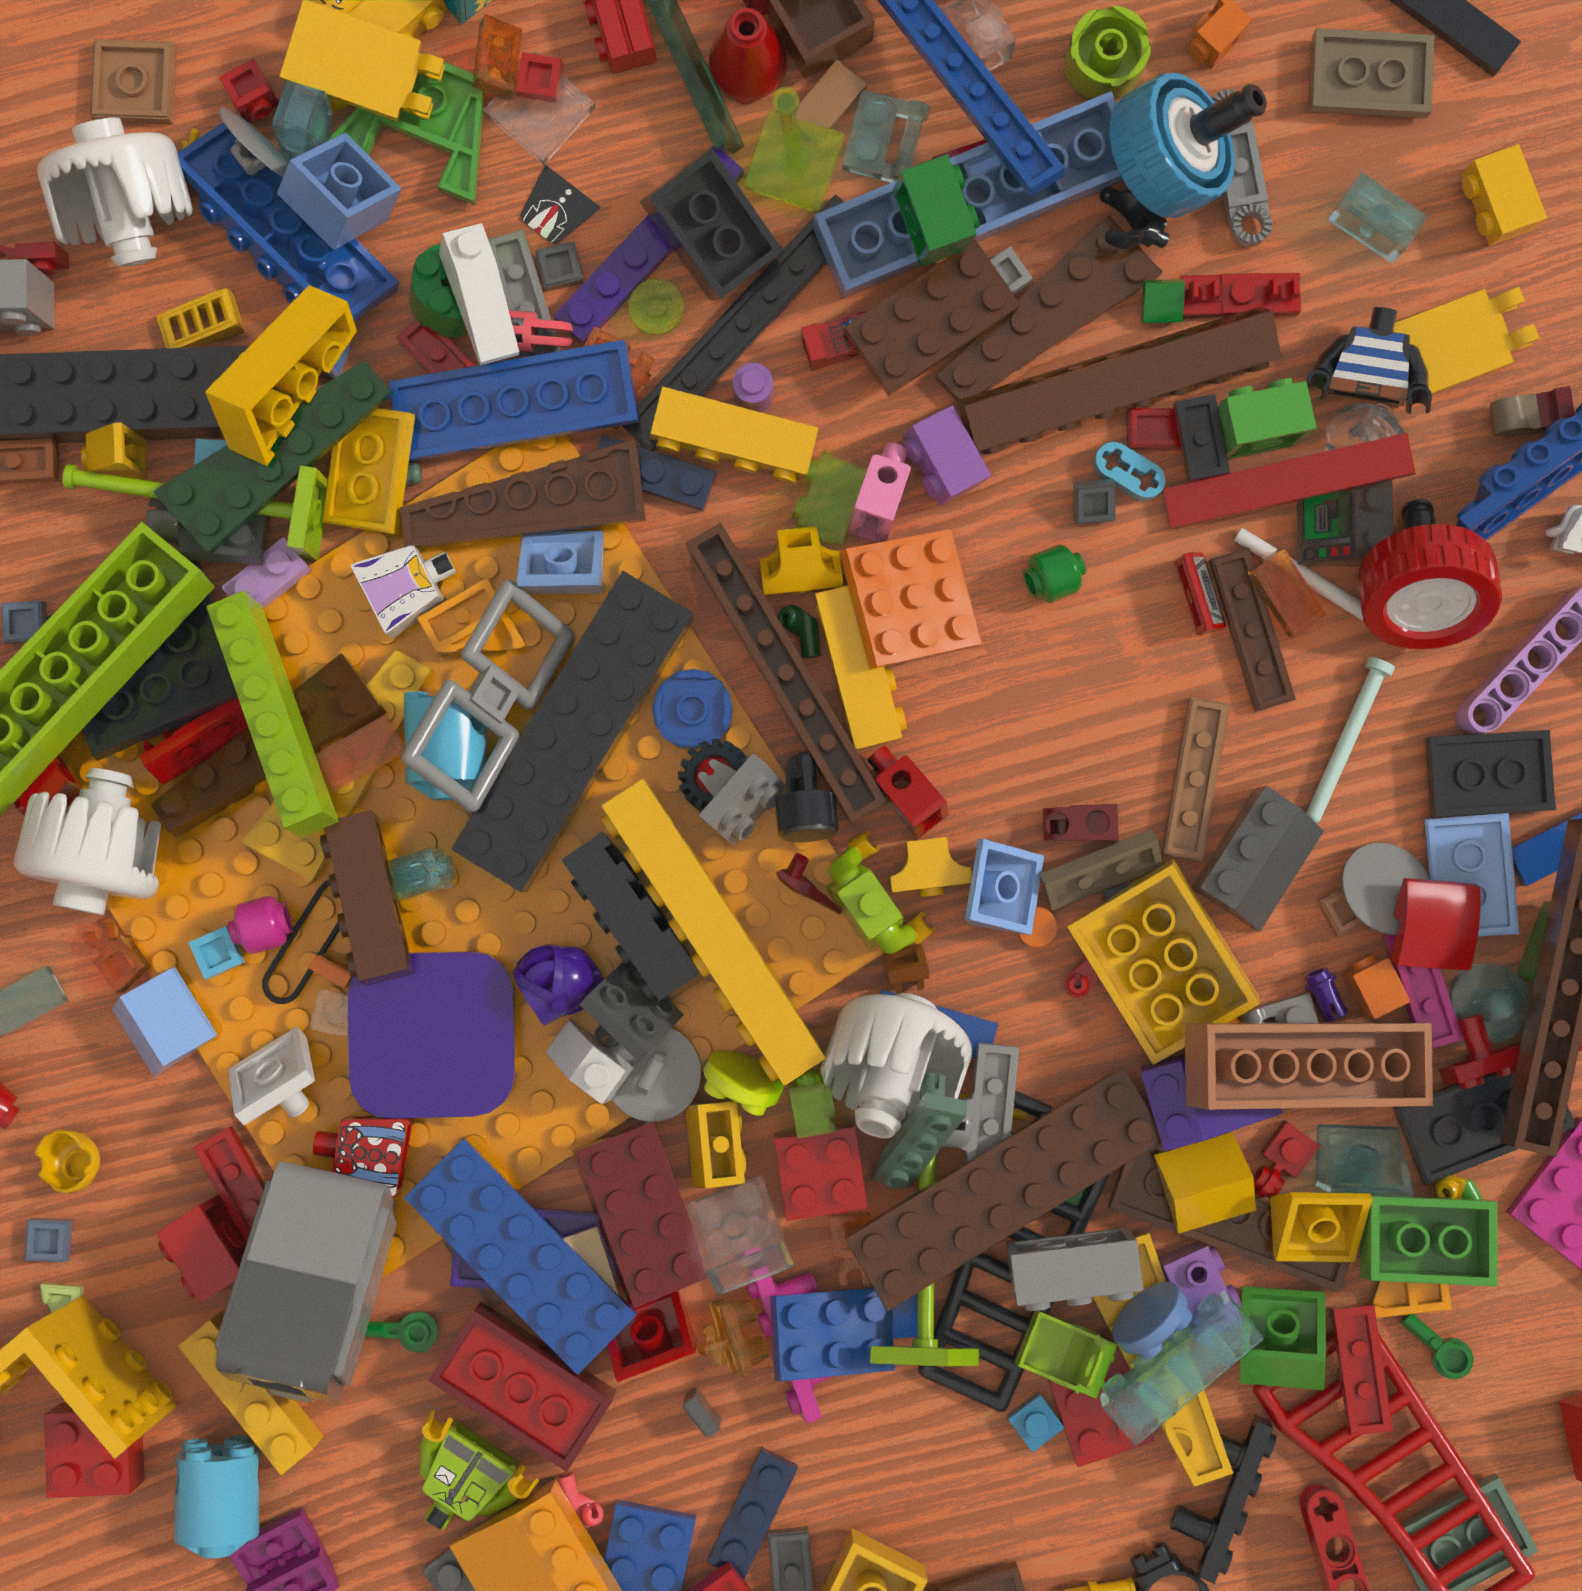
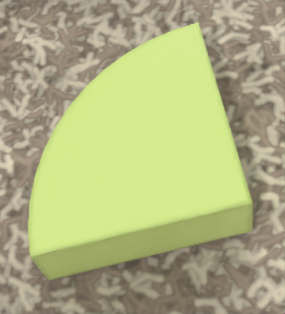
(59, 1294)

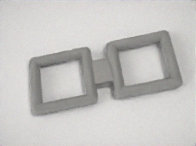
(488, 697)

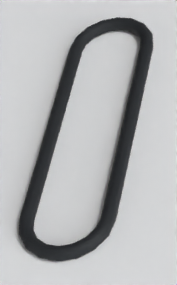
(294, 995)

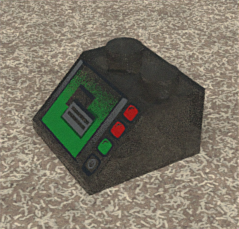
(1343, 525)

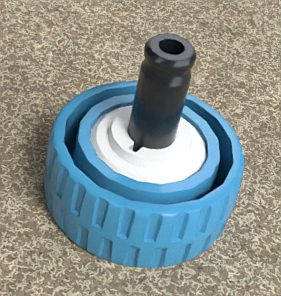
(1178, 142)

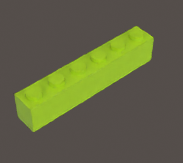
(272, 714)

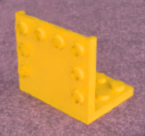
(91, 1372)

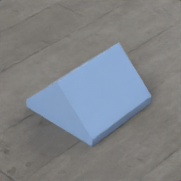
(562, 563)
(1004, 888)
(163, 1021)

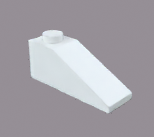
(479, 292)

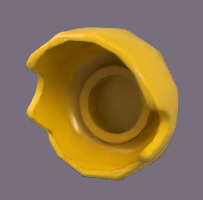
(68, 1160)

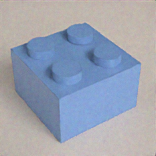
(339, 190)

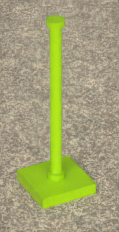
(304, 512)
(925, 1347)

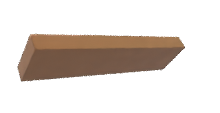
(1195, 779)

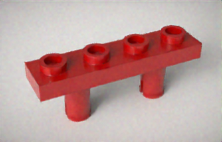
(1482, 1056)

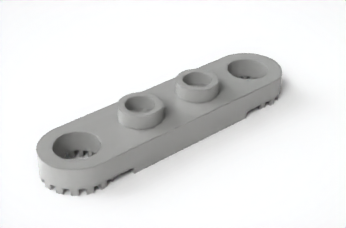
(1247, 190)

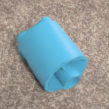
(455, 747)
(216, 1496)

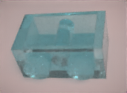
(1377, 217)

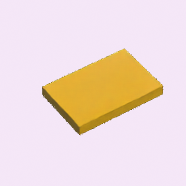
(370, 473)

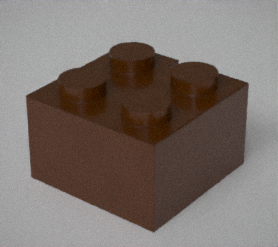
(820, 30)

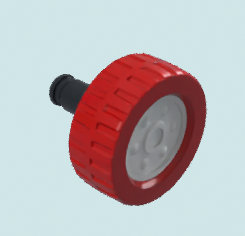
(1428, 583)

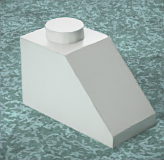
(588, 1062)

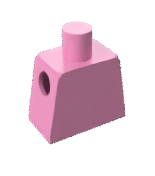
(880, 494)

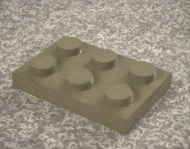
(1371, 73)

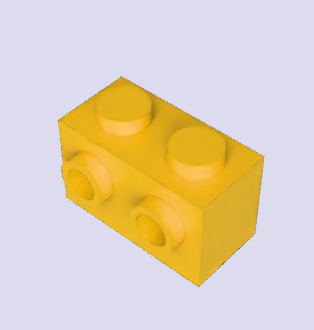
(1503, 195)
(715, 1144)

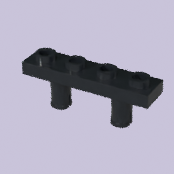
(1231, 1518)

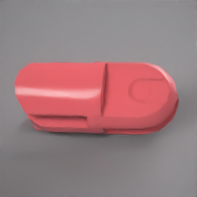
(530, 329)

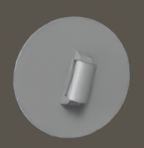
(254, 141)
(1374, 881)
(662, 1081)

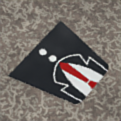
(556, 207)

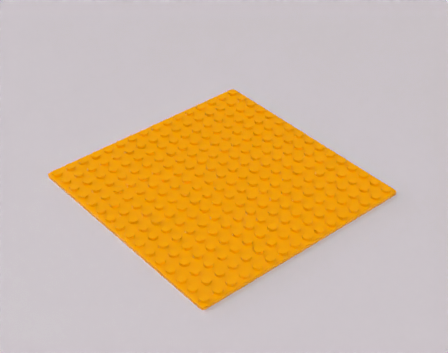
(213, 871)

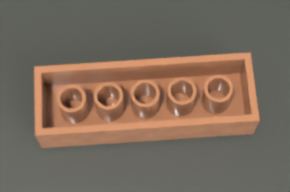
(1308, 1065)

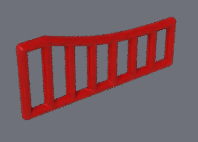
(1385, 1511)

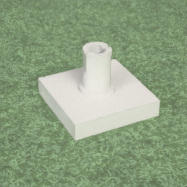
(273, 1078)

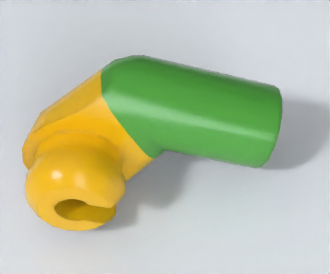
(1457, 1187)

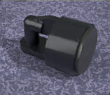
(805, 811)

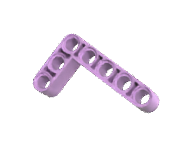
(1519, 672)

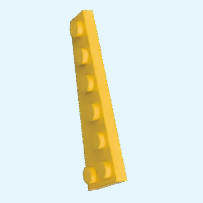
(305, 854)
(1192, 1428)

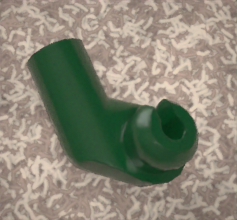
(803, 626)

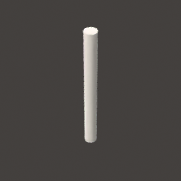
(1313, 580)

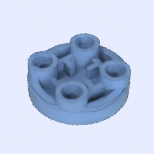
(1151, 1319)

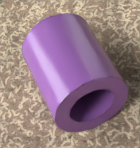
(753, 387)

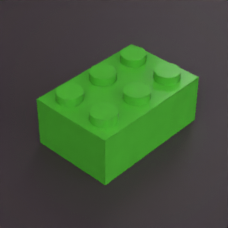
(1431, 1241)

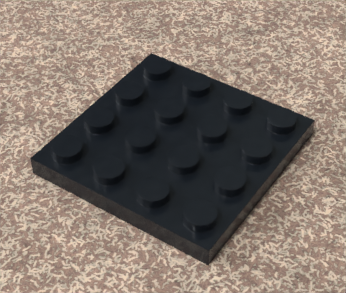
(168, 690)

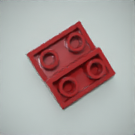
(1436, 924)

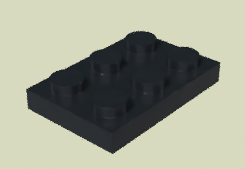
(1490, 773)

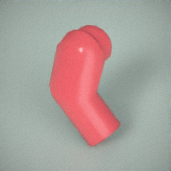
(586, 1508)

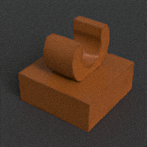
(906, 966)

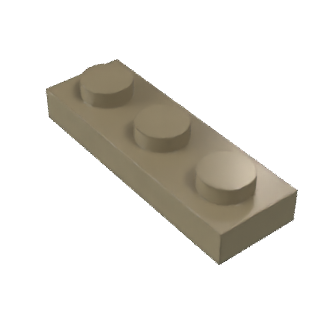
(1101, 869)

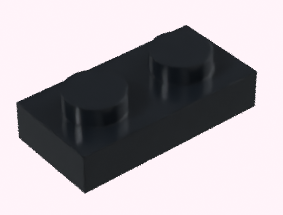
(1201, 438)

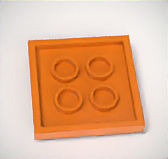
(910, 598)

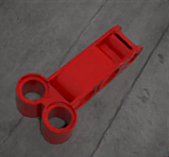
(1330, 1525)

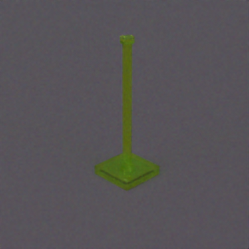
(793, 156)

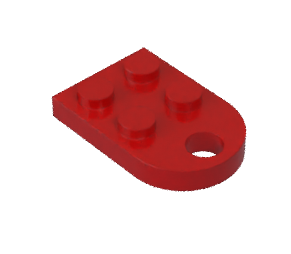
(1087, 1425)

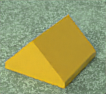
(1206, 1182)
(1318, 1226)

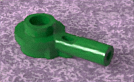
(416, 1331)
(1449, 1355)

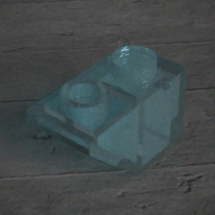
(301, 119)
(422, 873)

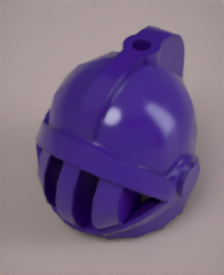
(556, 980)

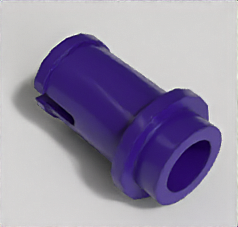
(1325, 992)

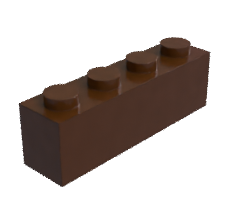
(367, 899)

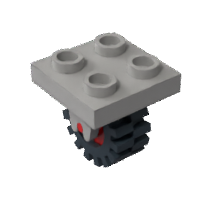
(729, 788)

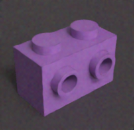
(945, 456)
(1196, 1273)

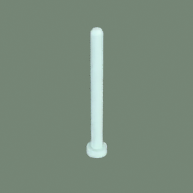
(1377, 671)

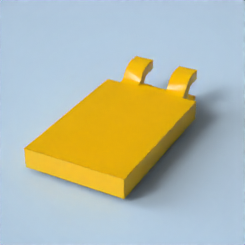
(359, 62)
(1466, 337)

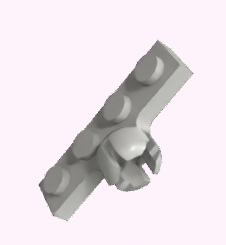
(990, 1102)

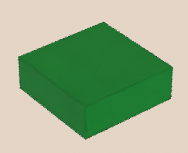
(1162, 301)

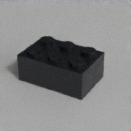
(711, 225)

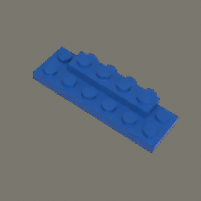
(274, 232)
(1527, 479)

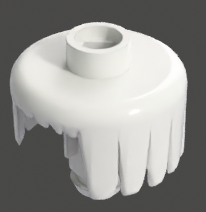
(116, 185)
(90, 847)
(883, 1052)

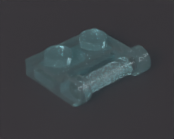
(873, 132)

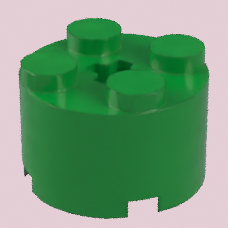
(432, 296)

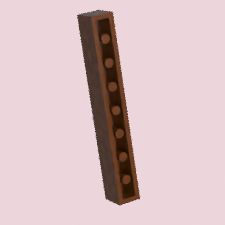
(1120, 379)
(785, 673)
(1553, 1016)

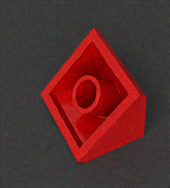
(653, 1337)

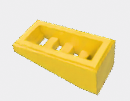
(208, 303)

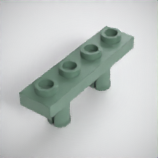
(920, 1135)

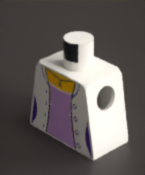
(402, 586)

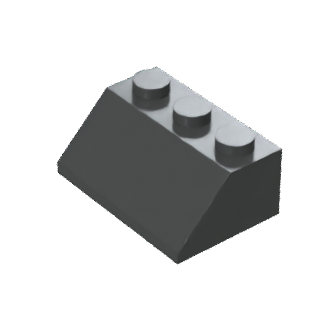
(1258, 857)

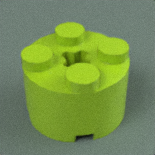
(1103, 32)

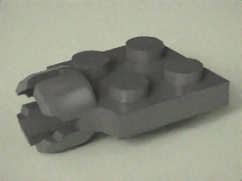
(243, 547)

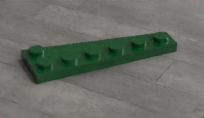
(230, 489)

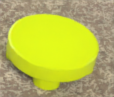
(741, 1080)

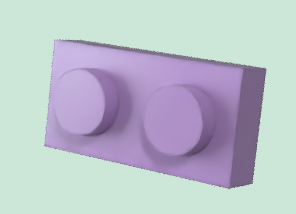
(277, 574)

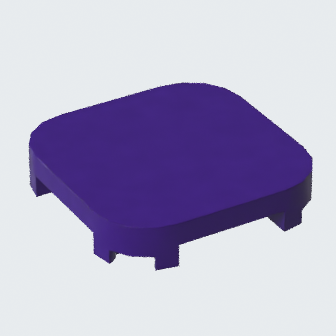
(434, 1038)

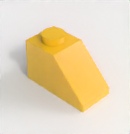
(115, 452)

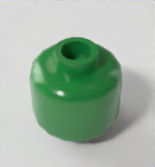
(1054, 573)

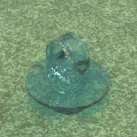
(1496, 995)

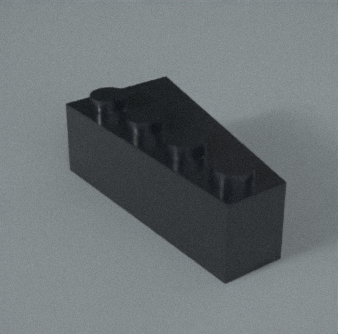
(633, 918)

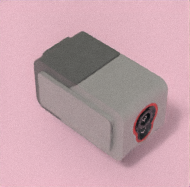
(307, 1283)

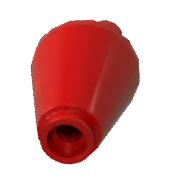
(747, 57)

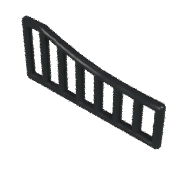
(960, 1296)

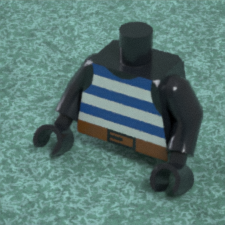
(1374, 365)

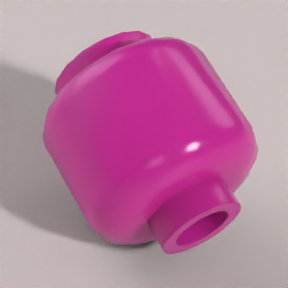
(260, 924)

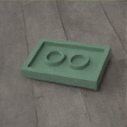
(1469, 1534)

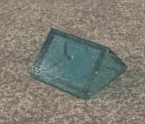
(1361, 1161)

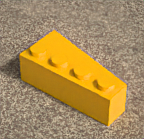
(279, 372)

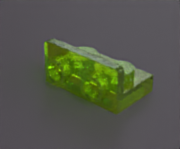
(830, 497)

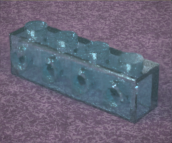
(1181, 1369)

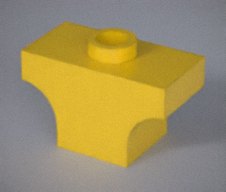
(800, 564)
(929, 868)

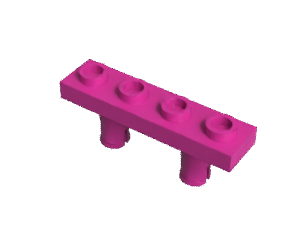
(801, 1396)

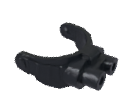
(1146, 225)
(1158, 1565)

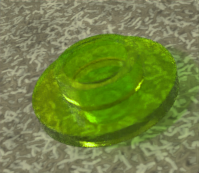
(656, 307)

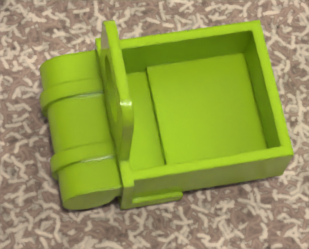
(1066, 1354)

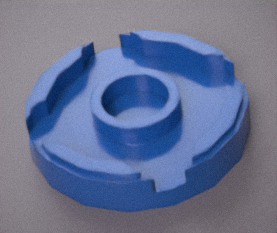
(692, 708)

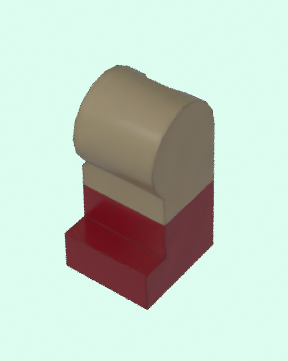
(1531, 412)

